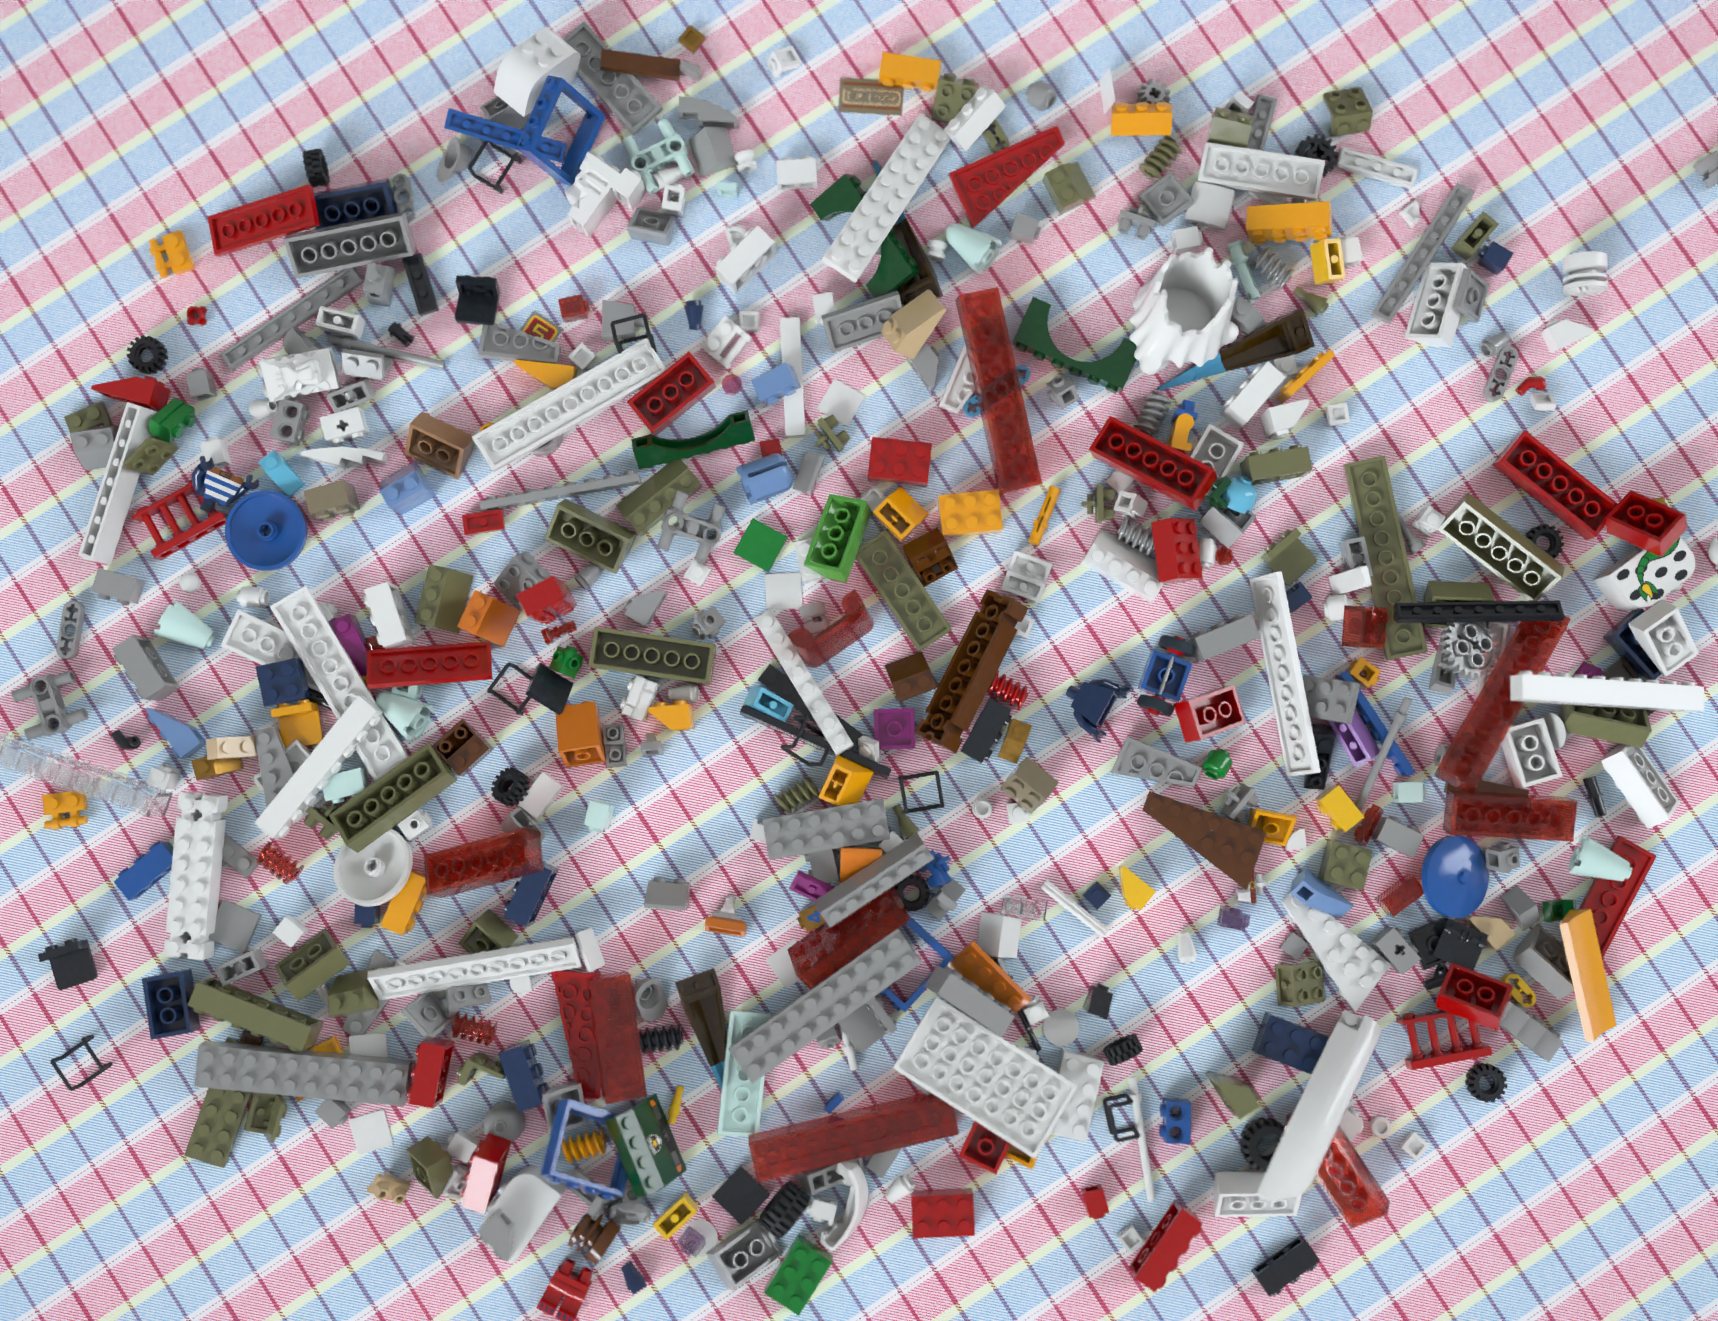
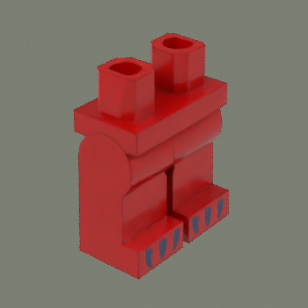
(569, 1284)

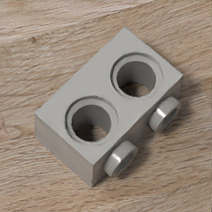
(284, 421)

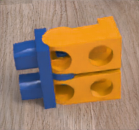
(1182, 422)

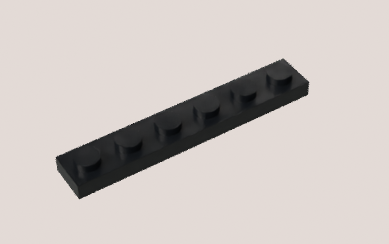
(785, 689)

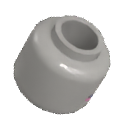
(1041, 95)

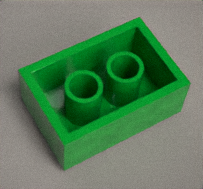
(798, 1274)

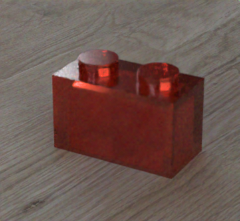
(1400, 895)

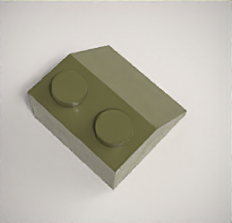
(1068, 187)
(488, 934)
(351, 995)
(430, 1165)

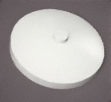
(374, 872)

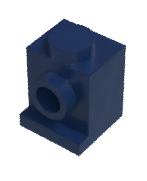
(1297, 596)

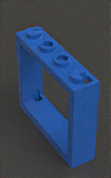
(538, 120)
(896, 1002)
(548, 1170)

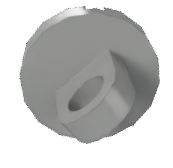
(629, 1211)

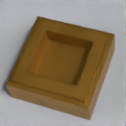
(691, 39)

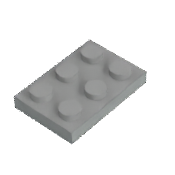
(1330, 698)

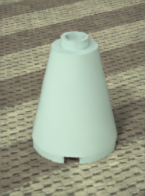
(975, 247)
(184, 627)
(405, 714)
(1597, 861)

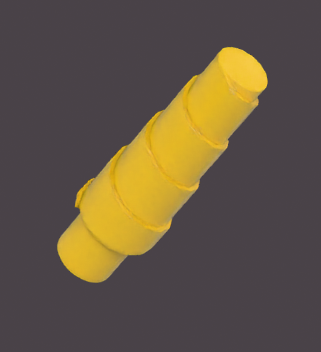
(674, 1109)

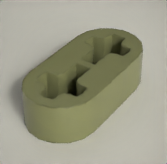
(999, 135)

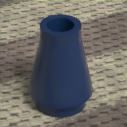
(694, 313)
(633, 1278)

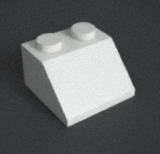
(1281, 419)

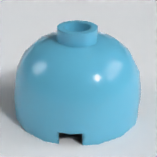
(1240, 495)

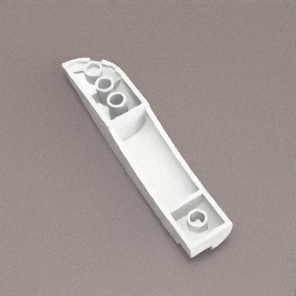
(1320, 1108)

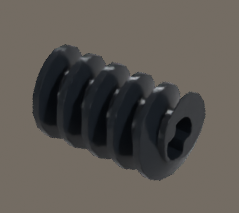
(661, 1039)

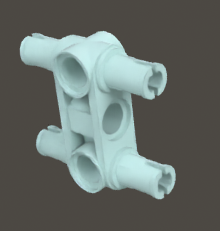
(658, 156)

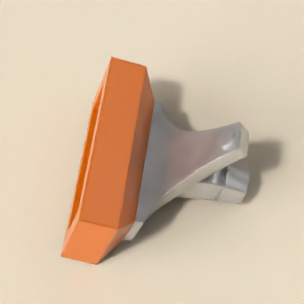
(726, 920)

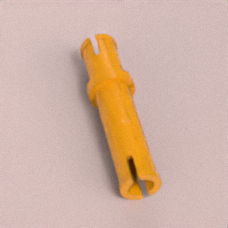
(1041, 523)

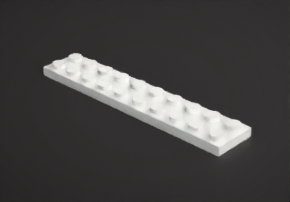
(887, 198)
(569, 405)
(1284, 674)
(336, 676)
(475, 968)

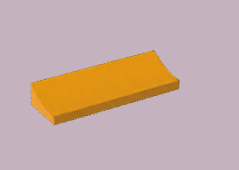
(1587, 973)

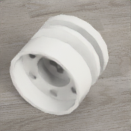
(1585, 273)

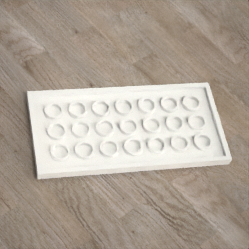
(985, 1077)

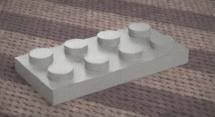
(860, 321)

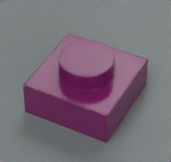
(1589, 670)

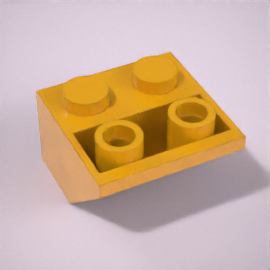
(900, 514)
(675, 716)
(845, 782)

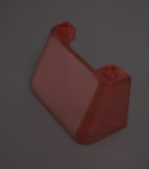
(835, 637)

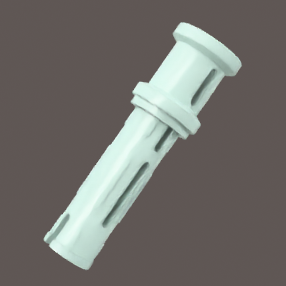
(1241, 261)

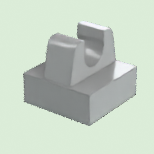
(651, 746)

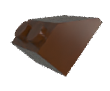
(910, 677)

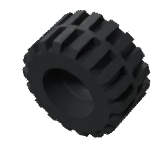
(1253, 1135)
(784, 1209)

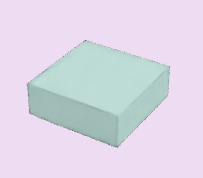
(727, 189)

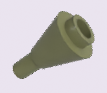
(1315, 302)
(906, 825)

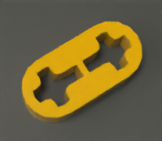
(1522, 987)

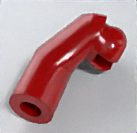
(1531, 382)

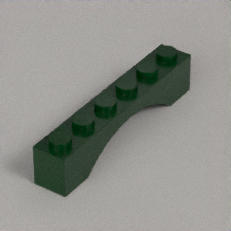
(653, 450)

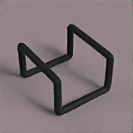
(515, 157)
(648, 335)
(518, 710)
(786, 748)
(906, 810)
(85, 1040)
(1110, 1119)

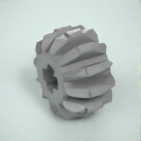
(1153, 89)

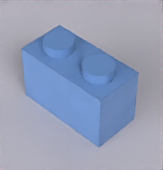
(776, 384)

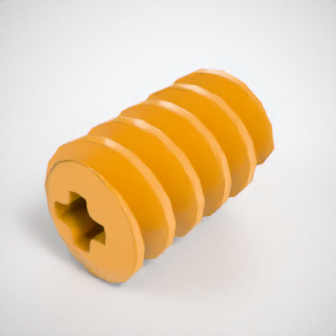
(585, 1147)

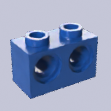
(1180, 1120)

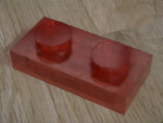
(1364, 832)

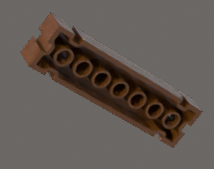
(971, 670)

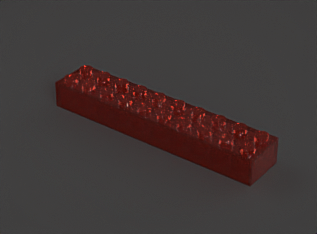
(998, 390)
(1493, 711)
(851, 1135)

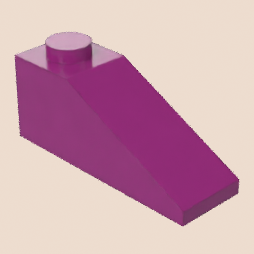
(353, 640)

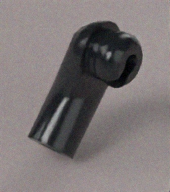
(126, 743)
(1438, 977)

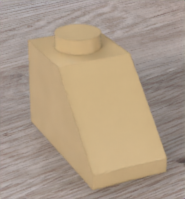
(1497, 929)

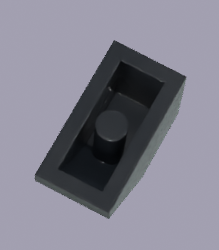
(1098, 1001)

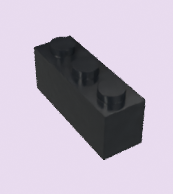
(986, 731)
(1285, 1266)

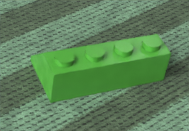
(838, 537)

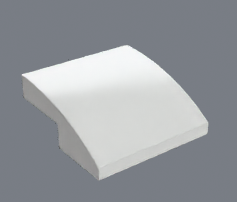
(1211, 205)
(1026, 575)

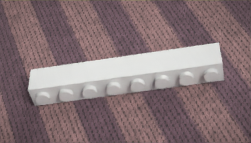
(116, 487)
(319, 767)

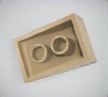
(913, 324)

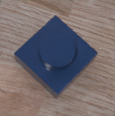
(1096, 895)

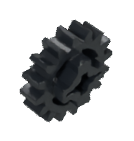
(1321, 149)

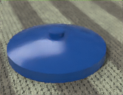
(266, 530)
(1455, 876)

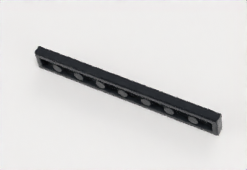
(1478, 611)
(811, 739)

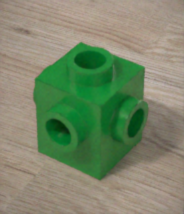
(566, 661)

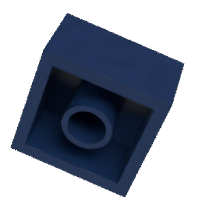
(282, 682)

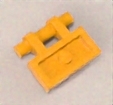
(177, 251)
(62, 803)

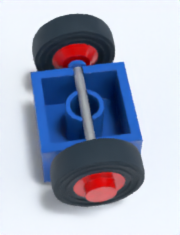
(1165, 675)

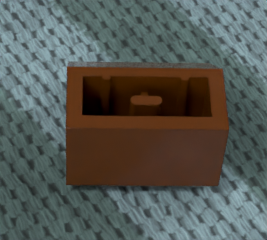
(930, 557)
(462, 747)

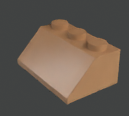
(439, 445)

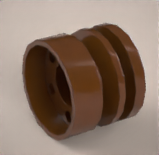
(593, 1236)

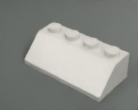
(1433, 314)
(1124, 565)
(1640, 784)
(1237, 1197)

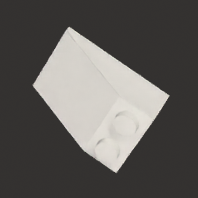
(1664, 637)

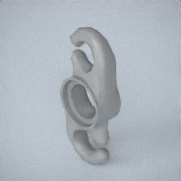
(405, 188)

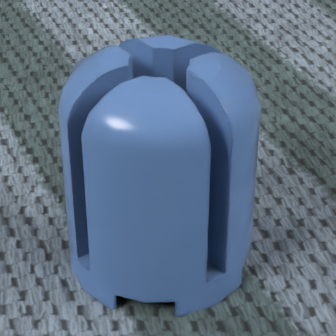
(765, 477)

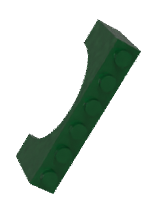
(895, 265)
(1035, 338)

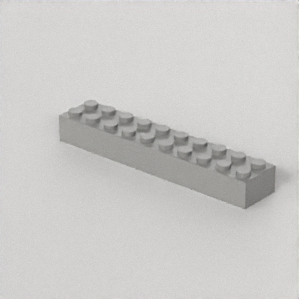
(824, 1005)
(303, 1073)

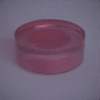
(731, 384)

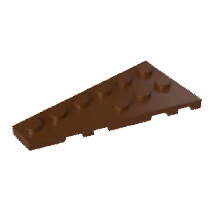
(1219, 840)

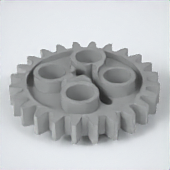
(1469, 649)

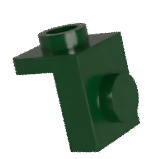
(1216, 491)
(1557, 909)

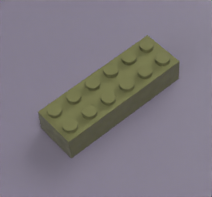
(1501, 548)
(652, 655)
(392, 798)
(255, 1014)

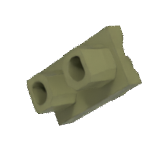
(837, 440)
(1101, 513)
(316, 815)

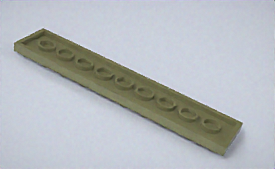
(1379, 524)

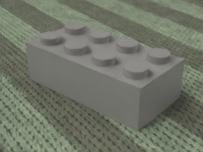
(970, 999)

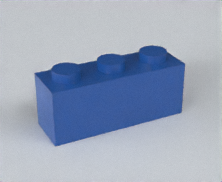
(146, 871)

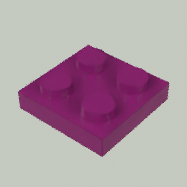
(894, 728)

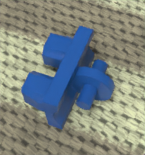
(938, 868)

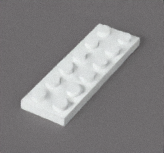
(1261, 171)
(261, 642)

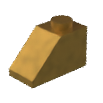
(1014, 740)
(208, 769)

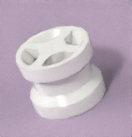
(745, 161)
(936, 250)

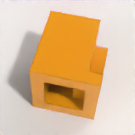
(1371, 672)

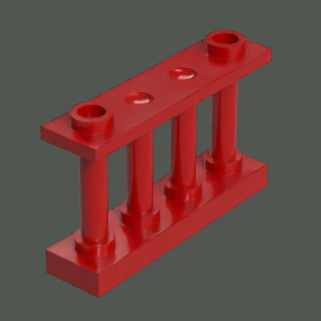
(180, 538)
(1437, 1054)

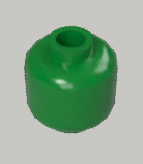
(1217, 764)

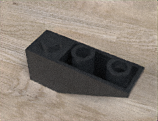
(1324, 742)

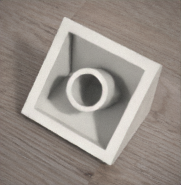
(999, 935)

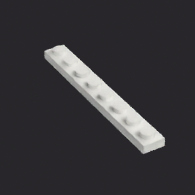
(804, 682)

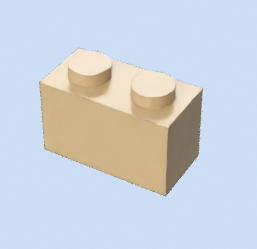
(231, 747)

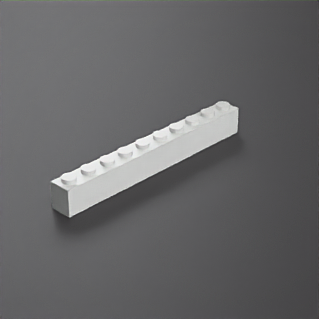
(1606, 693)

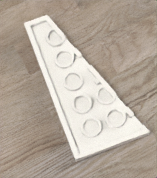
(1342, 954)

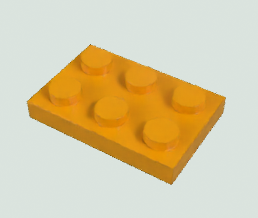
(1304, 375)

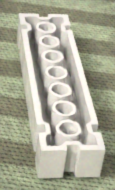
(195, 875)

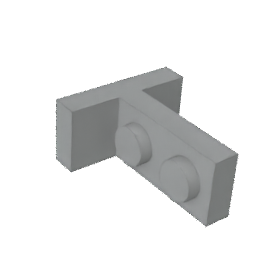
(945, 899)
(597, 1204)

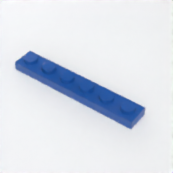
(500, 133)
(1379, 731)

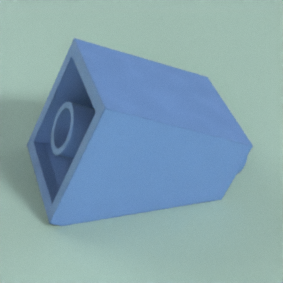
(406, 489)

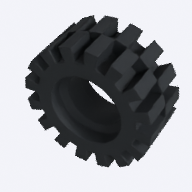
(316, 167)
(139, 346)
(1551, 534)
(501, 787)
(924, 892)
(1123, 1049)
(1498, 1082)

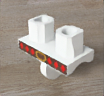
(1250, 895)

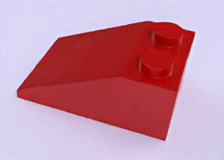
(139, 391)

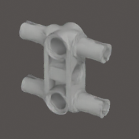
(691, 526)
(50, 705)

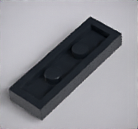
(420, 284)

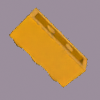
(909, 71)
(1141, 119)
(405, 905)

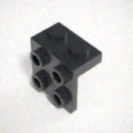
(477, 300)
(70, 963)

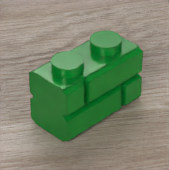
(172, 420)

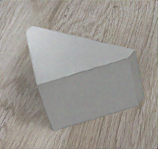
(1521, 907)

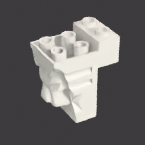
(598, 189)
(299, 374)

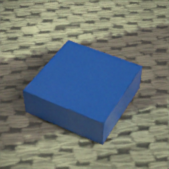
(833, 1102)

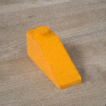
(547, 373)

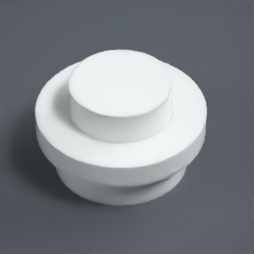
(982, 808)

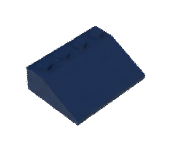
(354, 203)

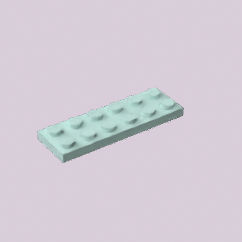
(739, 1097)

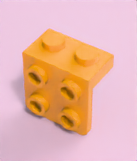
(299, 722)

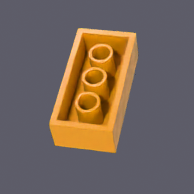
(1289, 222)

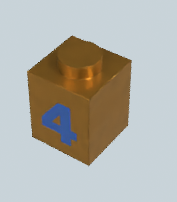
(810, 918)

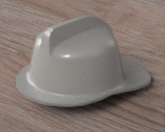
(454, 159)
(650, 998)

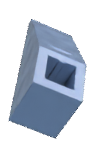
(182, 736)
(1319, 895)

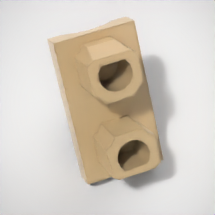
(389, 1187)

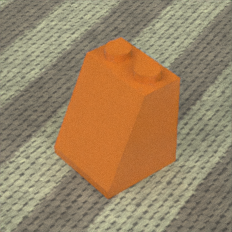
(489, 618)
(580, 735)
(855, 859)

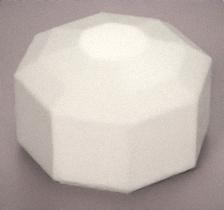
(190, 582)

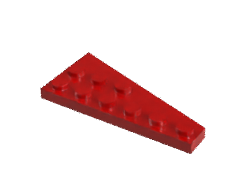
(994, 178)
(578, 1028)

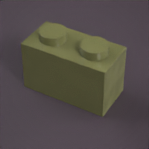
(1474, 236)

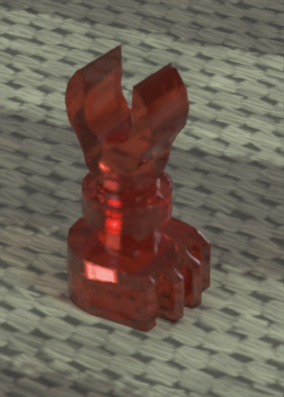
(566, 628)

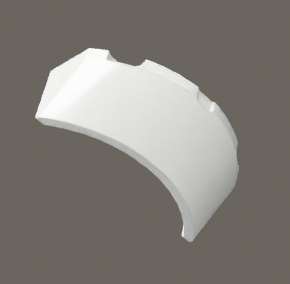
(854, 1208)

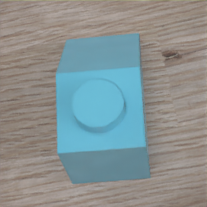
(281, 472)
(768, 703)

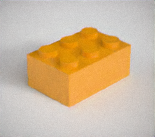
(970, 513)

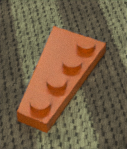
(988, 976)

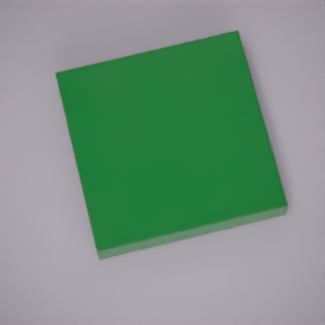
(760, 545)

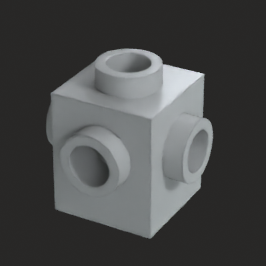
(1062, 391)
(707, 623)
(1502, 857)

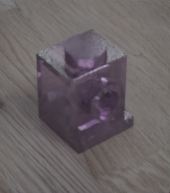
(1232, 919)
(691, 1242)

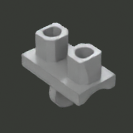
(1136, 218)
(1237, 800)

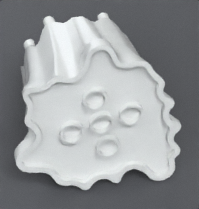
(1184, 312)

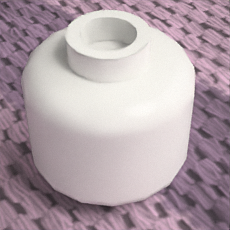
(1335, 606)

